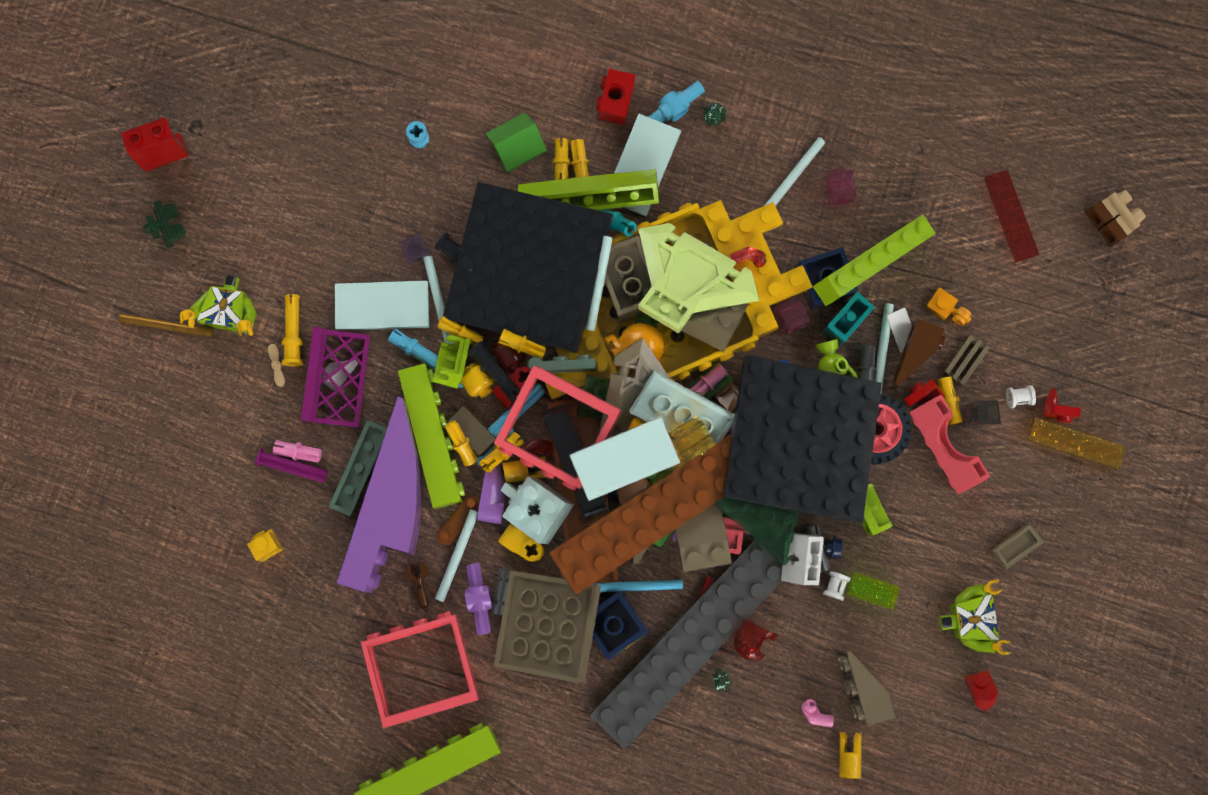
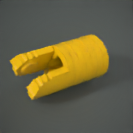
(517, 471)
(850, 761)

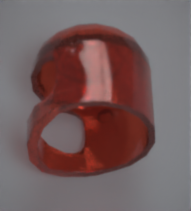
(749, 640)

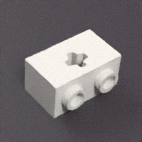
(804, 560)

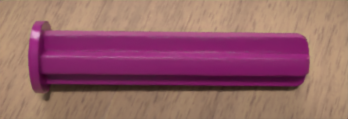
(290, 466)

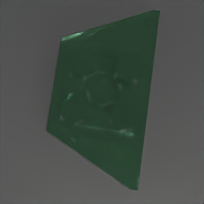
(765, 524)

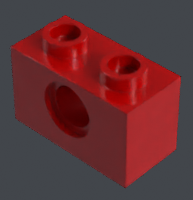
(619, 83)

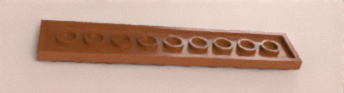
(643, 519)

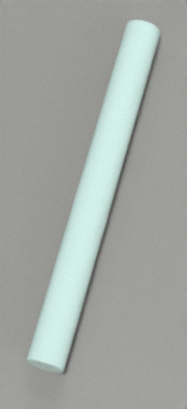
(795, 173)
(599, 283)
(436, 291)
(883, 344)
(456, 556)

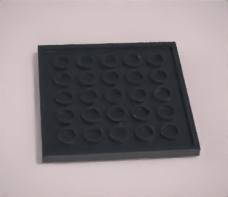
(527, 266)
(802, 439)

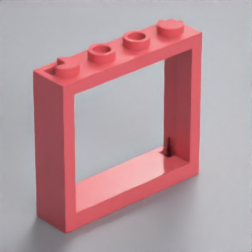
(529, 459)
(399, 632)

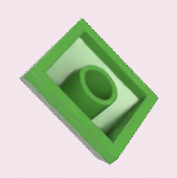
(516, 142)

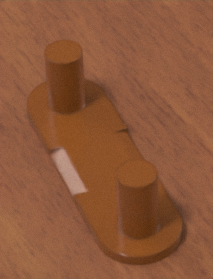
(455, 523)

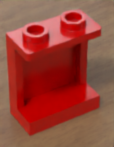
(154, 144)

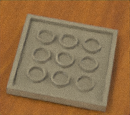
(547, 627)

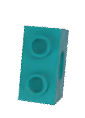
(849, 318)

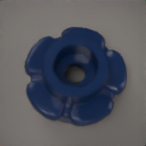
(834, 547)

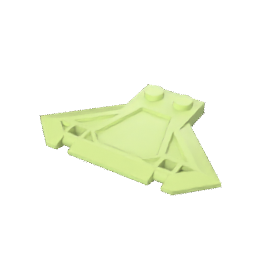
(689, 277)

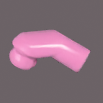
(814, 716)

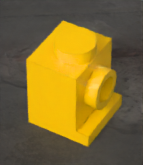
(264, 545)

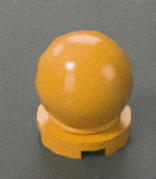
(633, 333)

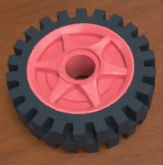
(893, 431)

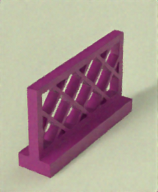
(314, 376)

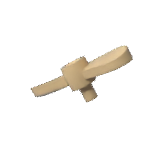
(276, 365)

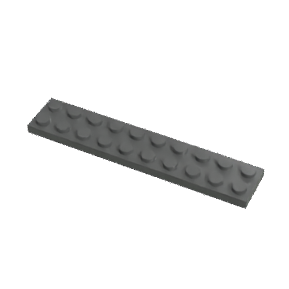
(688, 644)

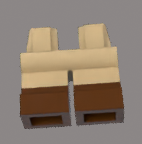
(1115, 208)

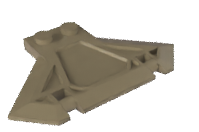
(625, 388)

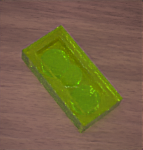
(873, 590)

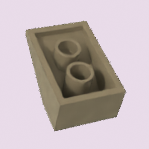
(627, 277)
(716, 325)
(703, 541)

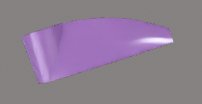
(492, 499)

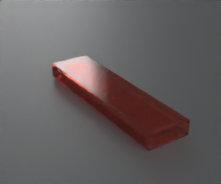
(1011, 216)

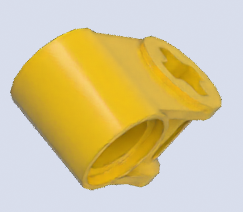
(518, 542)

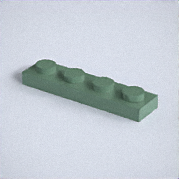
(358, 469)

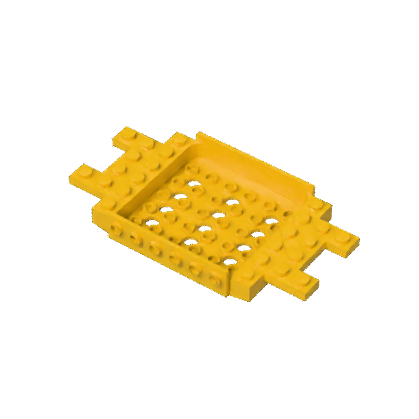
(691, 354)

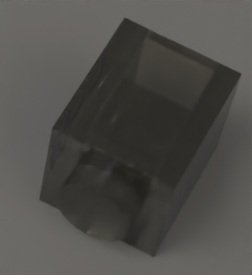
(980, 414)

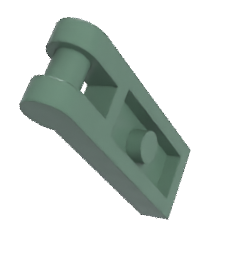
(562, 365)

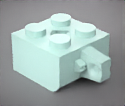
(524, 504)

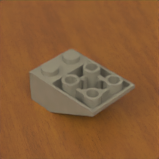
(868, 696)

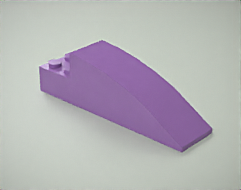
(390, 507)

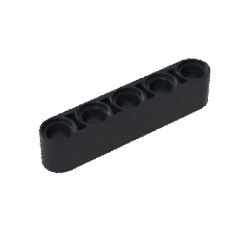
(566, 443)

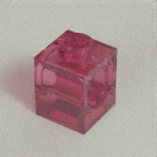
(841, 187)
(791, 314)

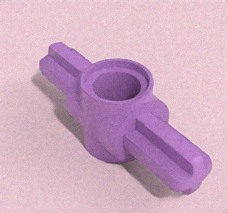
(478, 598)

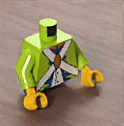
(223, 308)
(975, 619)

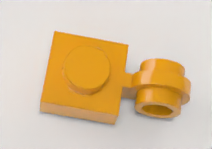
(943, 304)

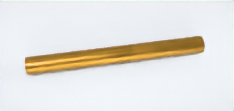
(165, 325)

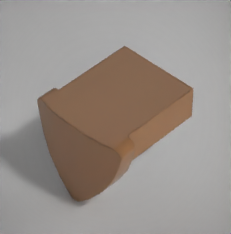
(727, 397)

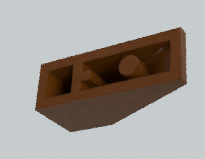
(920, 345)

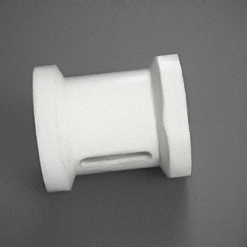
(1020, 396)
(836, 586)

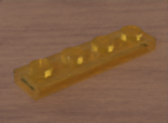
(1076, 443)

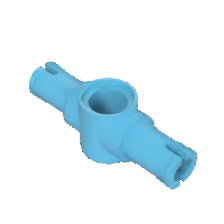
(675, 105)

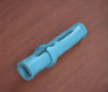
(413, 348)

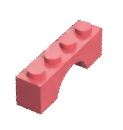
(961, 470)

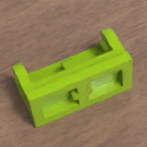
(451, 361)
(875, 517)

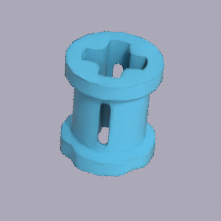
(411, 131)

